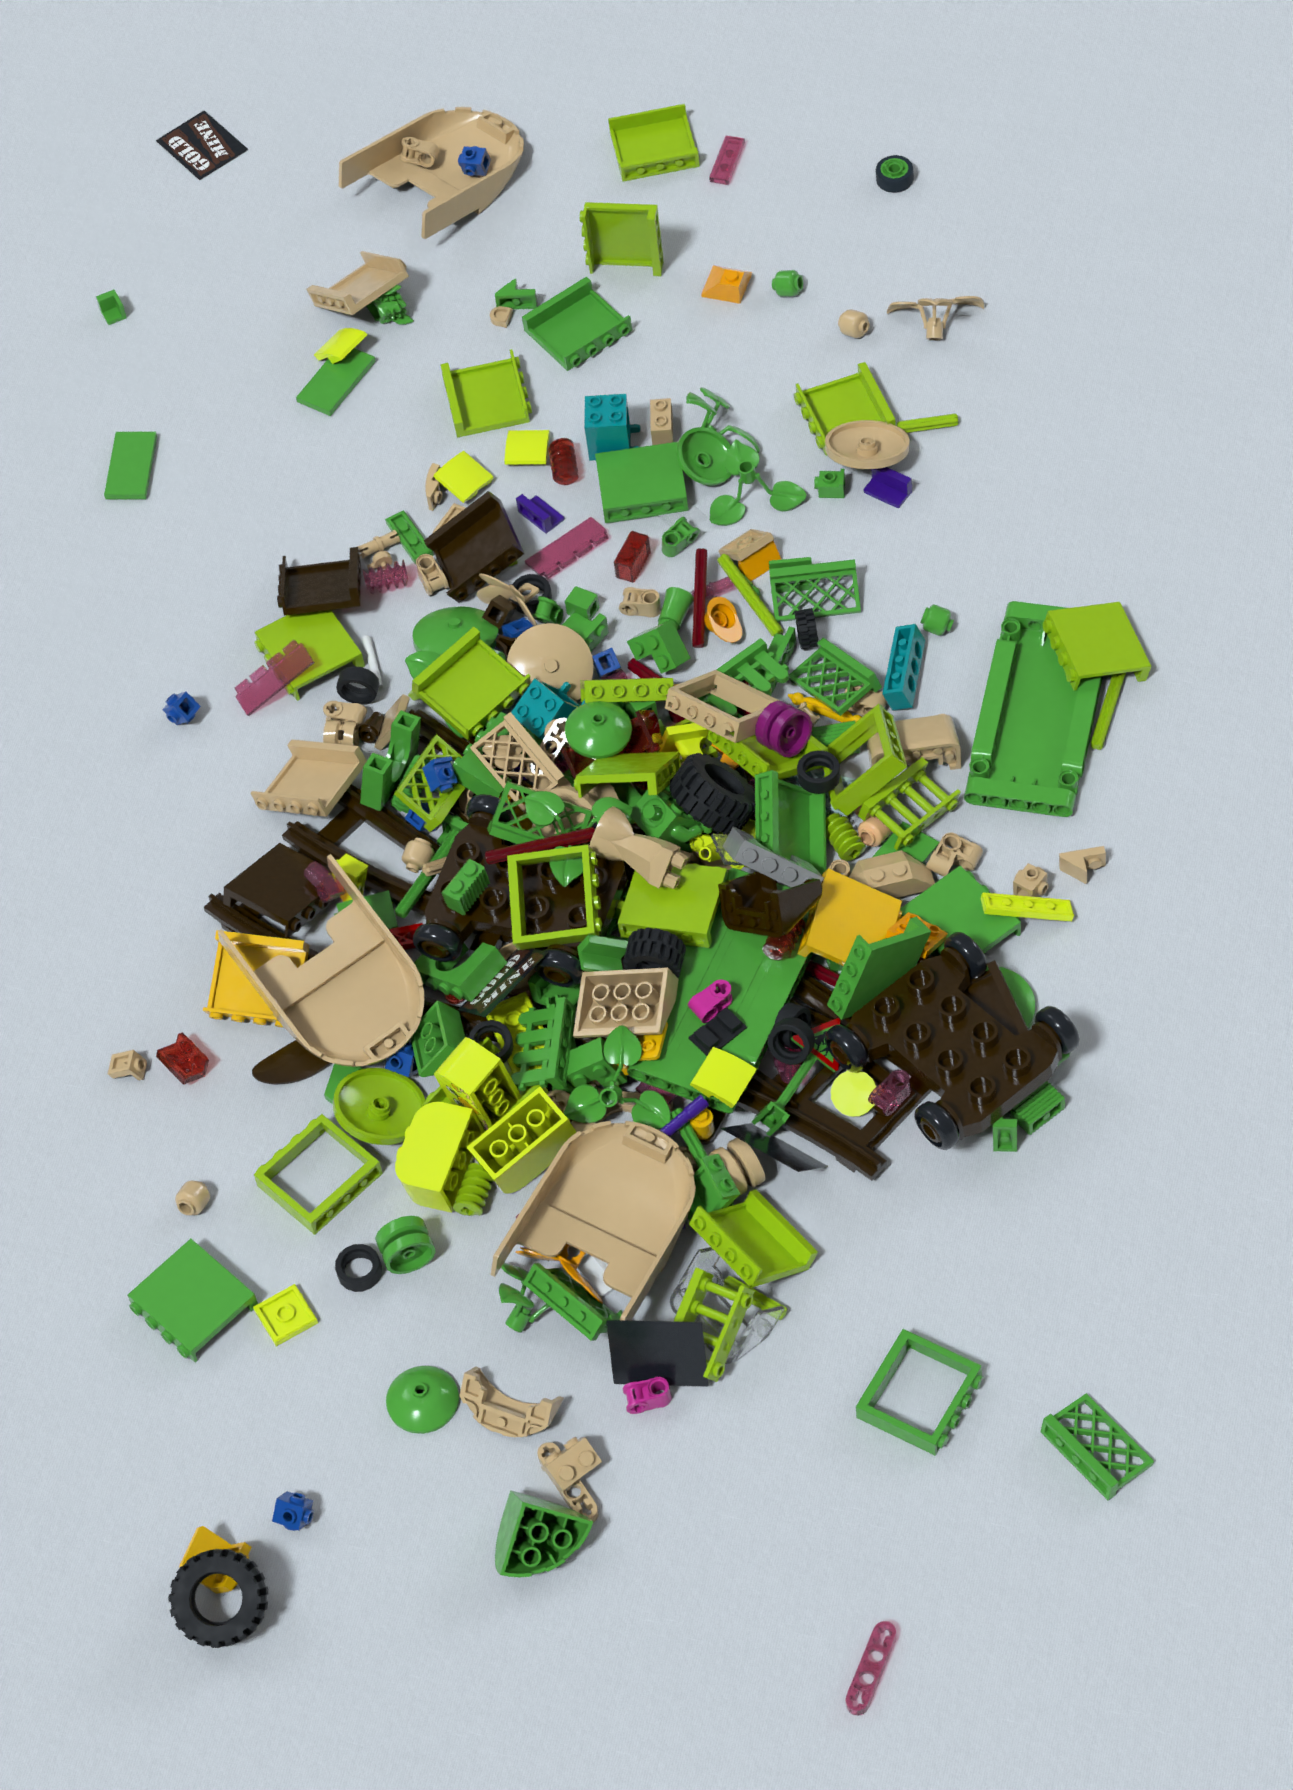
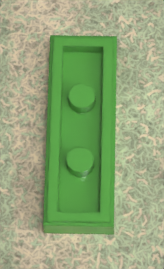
(409, 535)

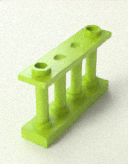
(903, 784)
(693, 1305)

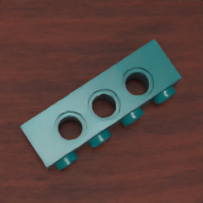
(904, 667)

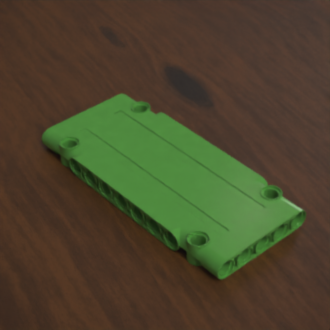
(1030, 722)
(758, 994)

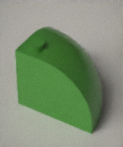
(537, 1535)

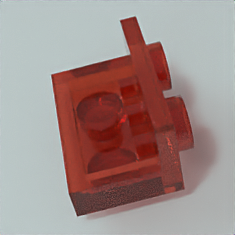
(184, 1059)

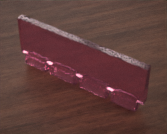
(563, 550)
(269, 682)

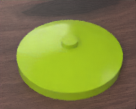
(376, 1105)

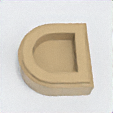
(501, 316)

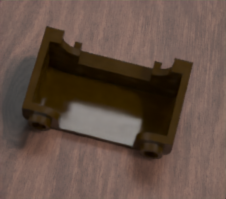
(757, 907)

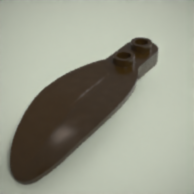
(288, 1065)

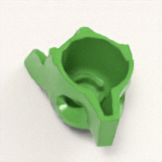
(390, 308)

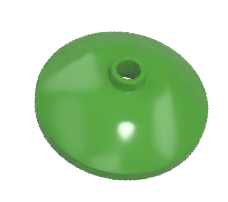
(706, 447)
(598, 738)
(422, 1411)

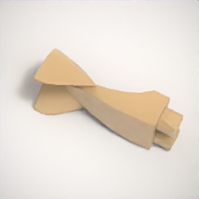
(645, 854)

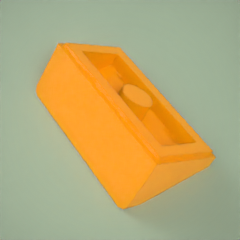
(758, 562)

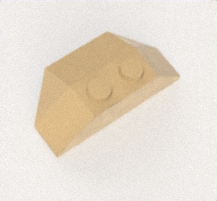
(893, 874)

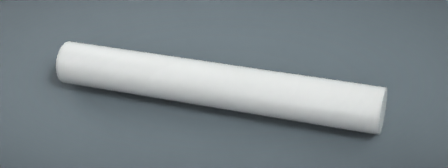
(371, 658)

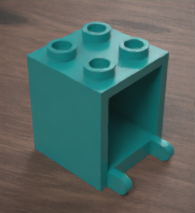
(608, 424)
(543, 704)

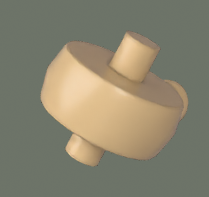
(380, 558)

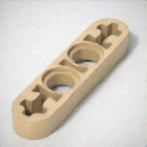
(573, 1503)

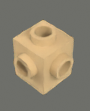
(1030, 882)

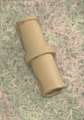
(378, 544)

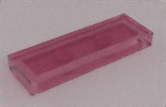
(727, 160)

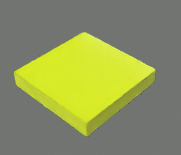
(285, 1315)

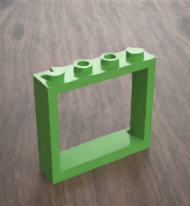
(865, 1407)

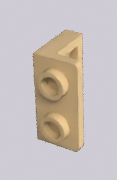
(571, 1463)

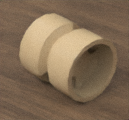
(334, 732)

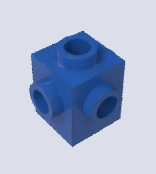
(474, 161)
(180, 708)
(403, 1061)
(293, 1511)

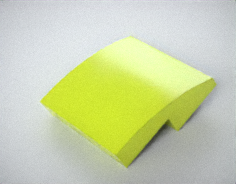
(340, 344)
(526, 447)
(463, 476)
(723, 1076)

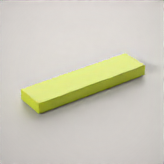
(1027, 907)

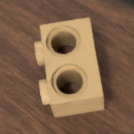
(661, 421)

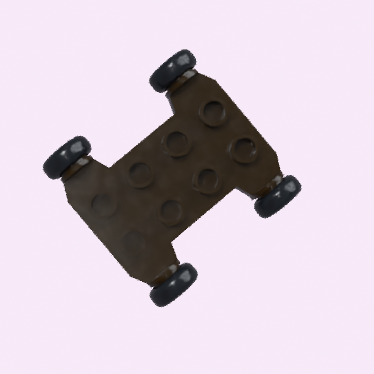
(547, 903)
(953, 1044)

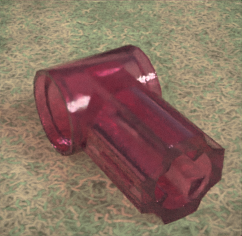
(327, 885)

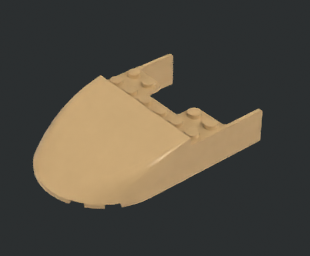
(453, 190)
(352, 998)
(614, 1196)

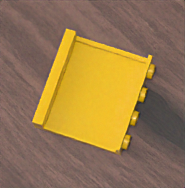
(843, 913)
(231, 990)

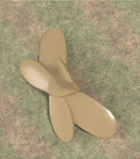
(498, 587)

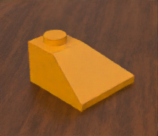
(726, 284)

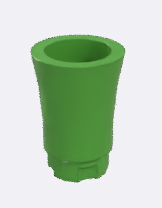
(675, 606)

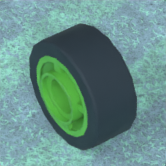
(894, 173)

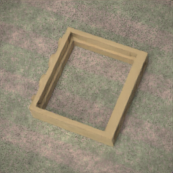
(683, 701)

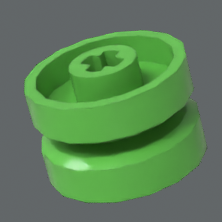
(405, 1244)

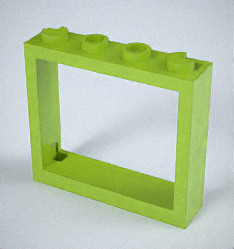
(880, 773)
(517, 905)
(340, 1197)

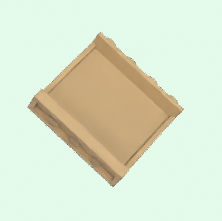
(362, 285)
(312, 778)

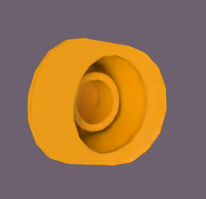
(723, 620)

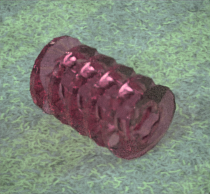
(386, 577)

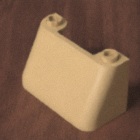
(923, 737)

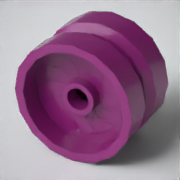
(783, 728)

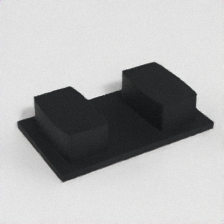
(717, 1031)

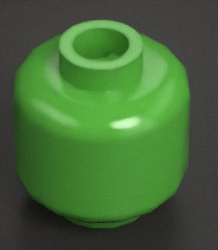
(787, 283)
(936, 620)

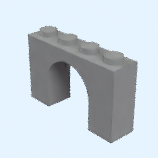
(749, 852)

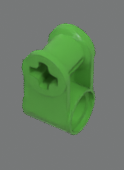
(681, 535)
(548, 611)

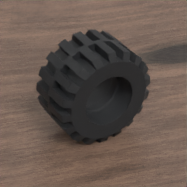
(654, 949)

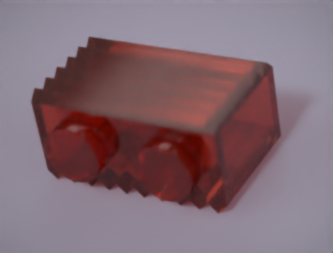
(632, 556)

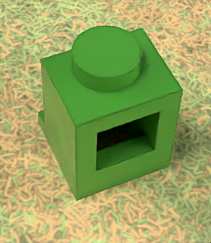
(830, 484)

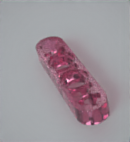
(873, 1668)

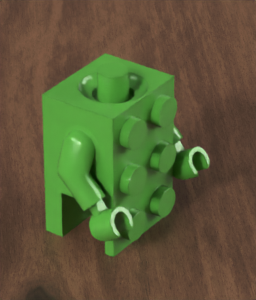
(665, 819)

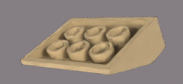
(625, 997)

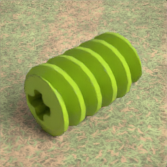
(843, 837)
(473, 1191)

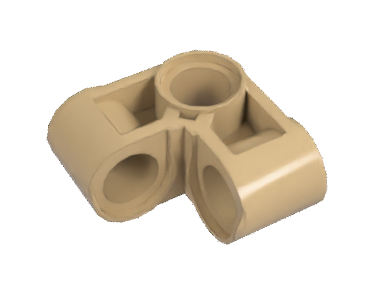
(961, 853)

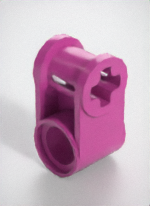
(711, 1001)
(645, 1395)

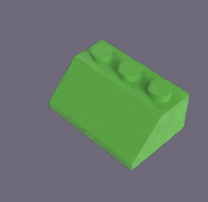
(436, 1037)

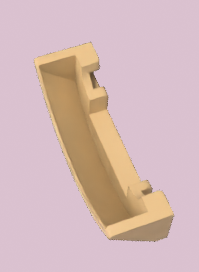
(503, 1413)

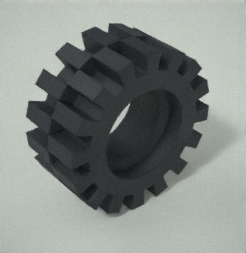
(806, 628)

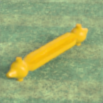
(818, 707)

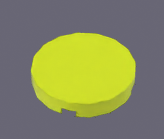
(851, 1093)

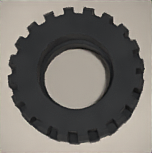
(713, 793)
(184, 1605)

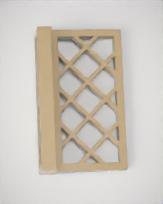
(529, 747)

